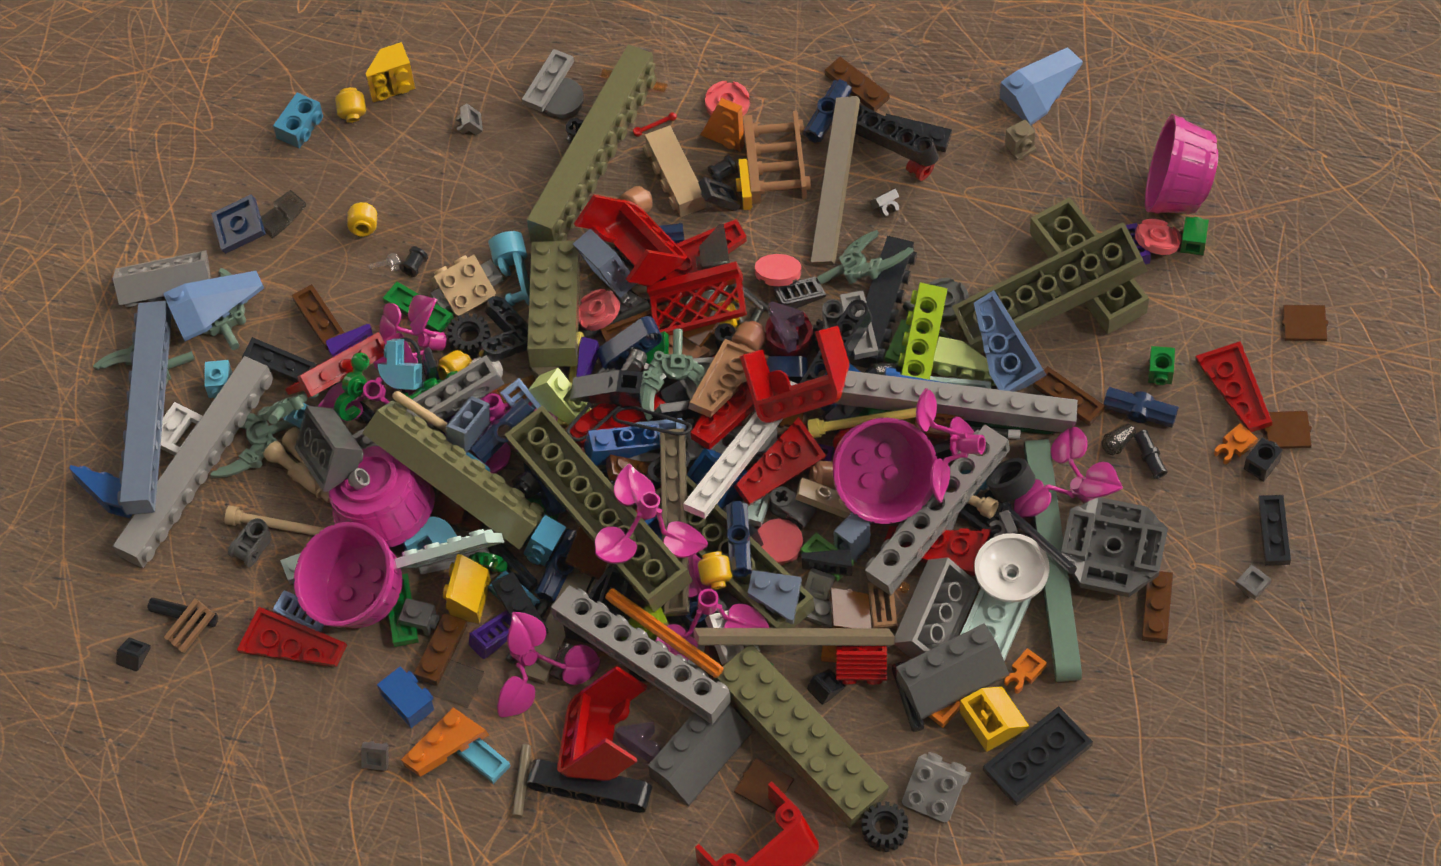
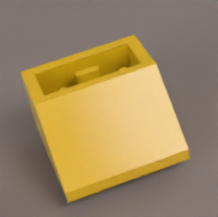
(390, 73)
(467, 589)
(992, 716)

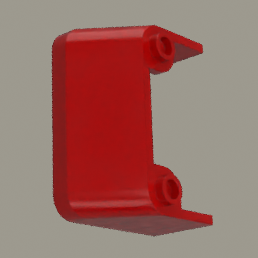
(634, 235)
(775, 396)
(589, 728)
(791, 847)

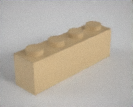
(674, 170)

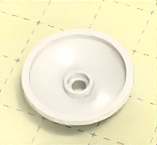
(1013, 555)

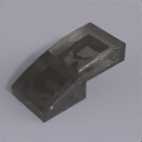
(283, 214)

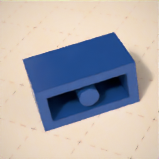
(406, 697)

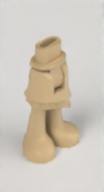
(298, 471)

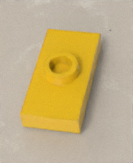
(743, 184)

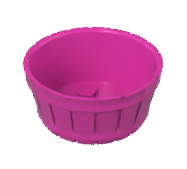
(1181, 168)
(884, 470)
(392, 503)
(347, 577)

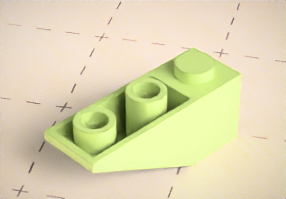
(960, 360)
(554, 393)

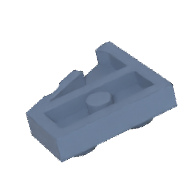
(776, 592)

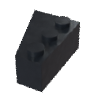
(610, 579)

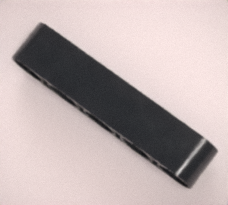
(896, 137)
(846, 322)
(616, 793)

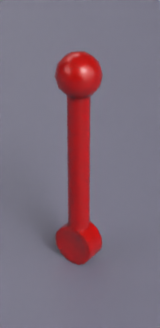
(637, 131)

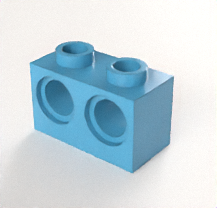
(301, 115)
(544, 541)

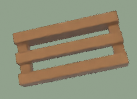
(182, 619)
(884, 624)

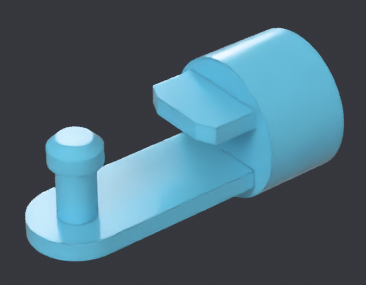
(506, 250)

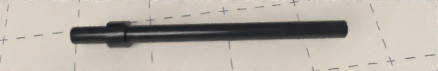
(1035, 535)

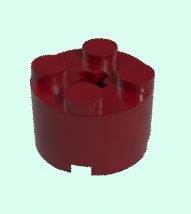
(804, 344)

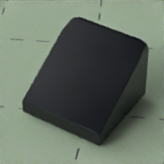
(674, 393)
(132, 654)
(825, 686)

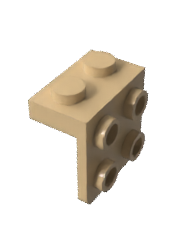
(463, 284)

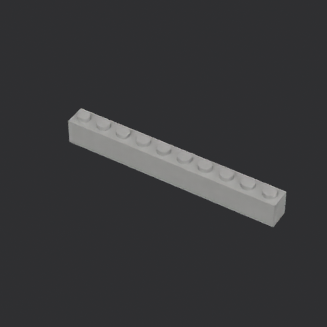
(960, 400)
(195, 461)

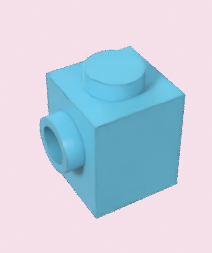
(216, 376)

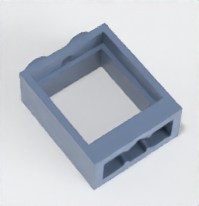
(604, 262)

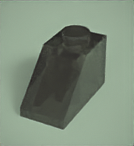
(713, 250)

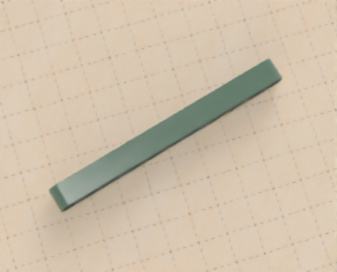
(1057, 588)

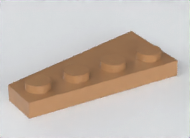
(721, 380)

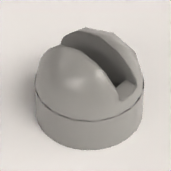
(362, 481)

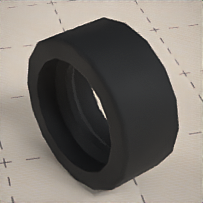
(1006, 489)

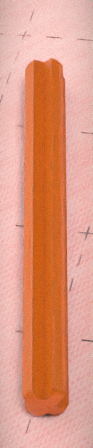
(664, 633)

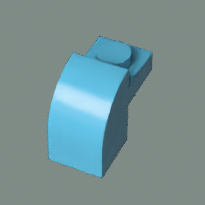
(395, 371)
(432, 532)

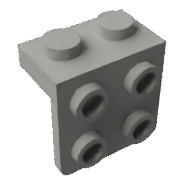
(935, 786)

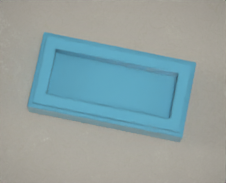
(485, 760)

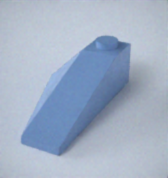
(1036, 86)
(204, 301)
(1007, 352)

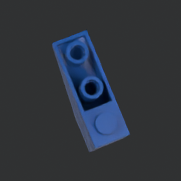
(620, 442)
(101, 487)

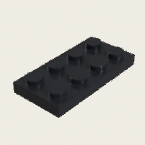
(1037, 756)

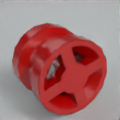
(921, 172)

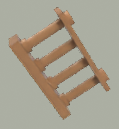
(757, 167)

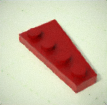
(734, 236)
(1234, 379)
(595, 415)
(712, 429)
(782, 462)
(957, 545)
(285, 639)

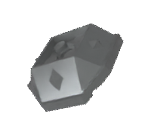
(1120, 525)

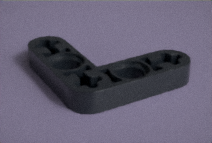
(517, 335)

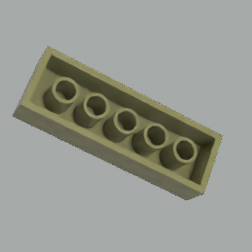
(1065, 227)
(554, 304)

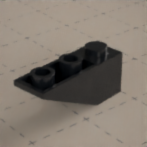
(610, 387)

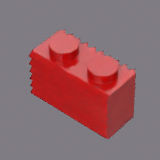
(861, 663)

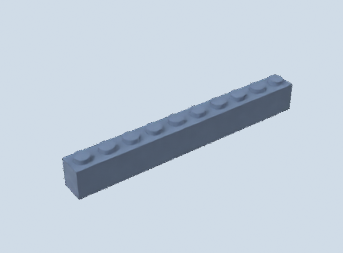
(145, 409)

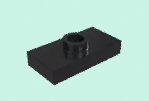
(675, 410)

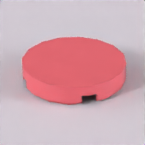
(730, 91)
(1158, 237)
(778, 269)
(598, 309)
(781, 540)

